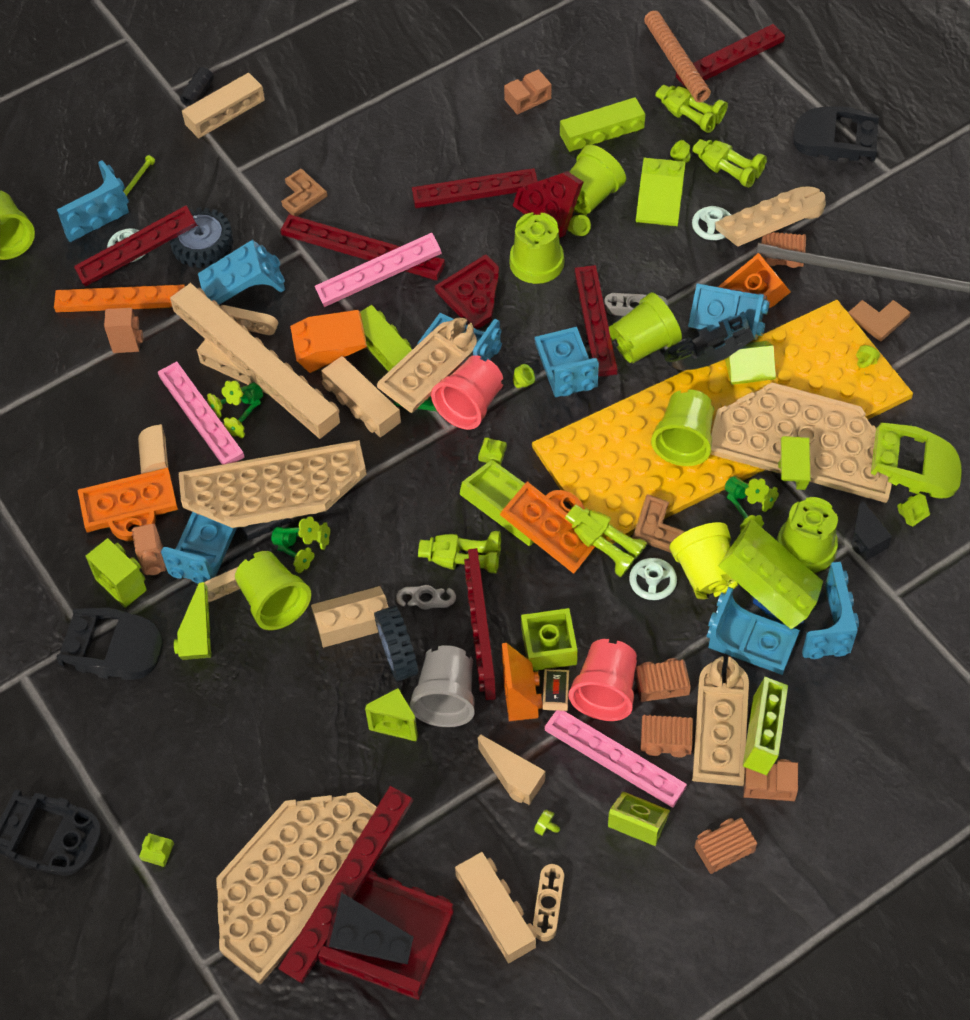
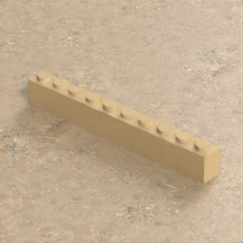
(256, 360)

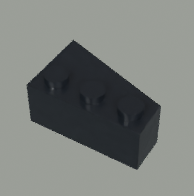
(366, 933)

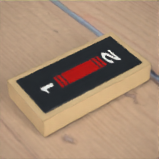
(556, 690)

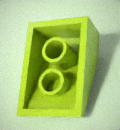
(660, 191)

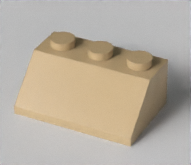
(348, 616)

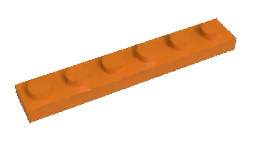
(112, 298)

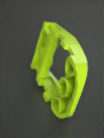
(940, 467)

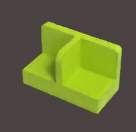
(795, 461)

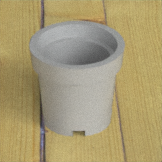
(444, 688)

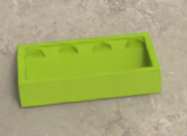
(491, 491)

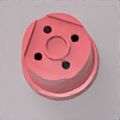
(467, 392)
(605, 682)

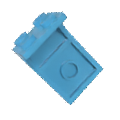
(95, 208)
(240, 270)
(716, 304)
(487, 342)
(567, 362)
(199, 549)
(750, 635)
(839, 638)

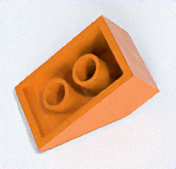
(757, 278)
(326, 338)
(520, 685)

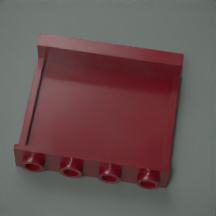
(411, 911)

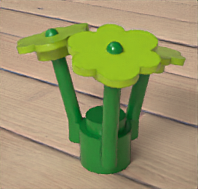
(234, 394)
(756, 491)
(309, 531)

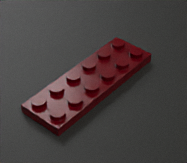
(479, 625)

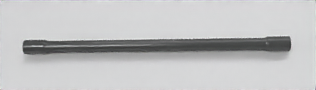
(775, 252)

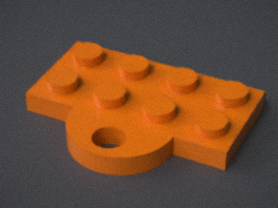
(127, 502)
(545, 523)

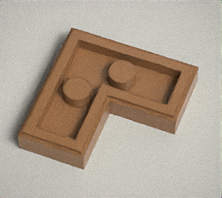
(306, 193)
(879, 323)
(651, 526)

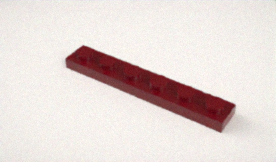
(738, 52)
(472, 188)
(135, 245)
(595, 319)

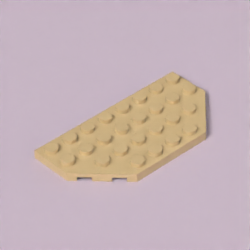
(837, 434)
(273, 485)
(282, 877)

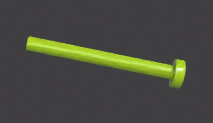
(149, 160)

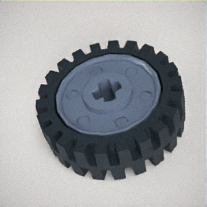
(205, 242)
(396, 643)

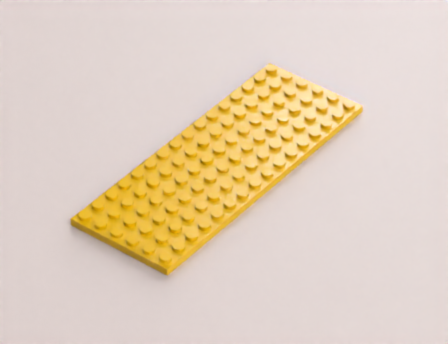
(610, 453)

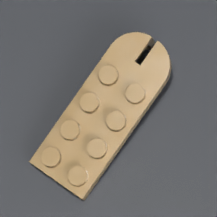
(772, 215)
(429, 363)
(721, 724)

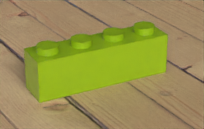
(602, 124)
(383, 338)
(765, 726)

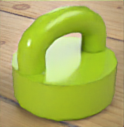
(681, 151)
(579, 225)
(867, 356)
(523, 376)
(545, 823)

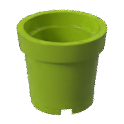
(600, 175)
(15, 229)
(536, 249)
(645, 329)
(685, 429)
(808, 546)
(272, 591)

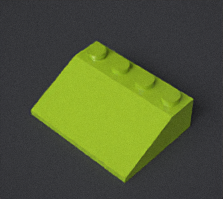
(772, 575)

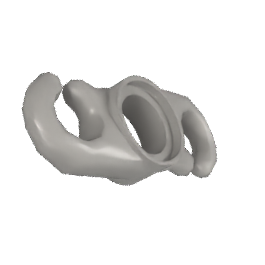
(435, 602)

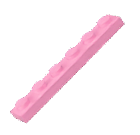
(378, 269)
(200, 414)
(616, 757)

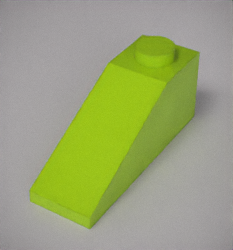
(194, 630)

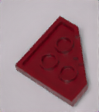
(552, 196)
(472, 291)

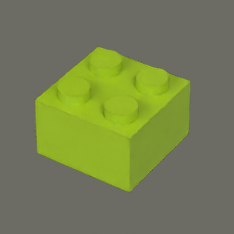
(117, 572)
(549, 639)

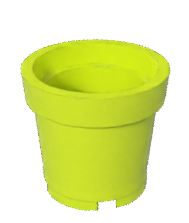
(700, 554)

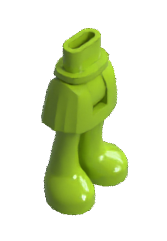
(680, 101)
(717, 155)
(592, 525)
(446, 550)

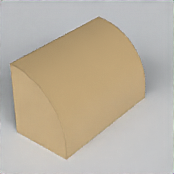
(152, 449)

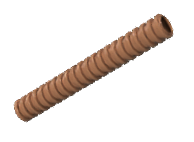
(677, 56)

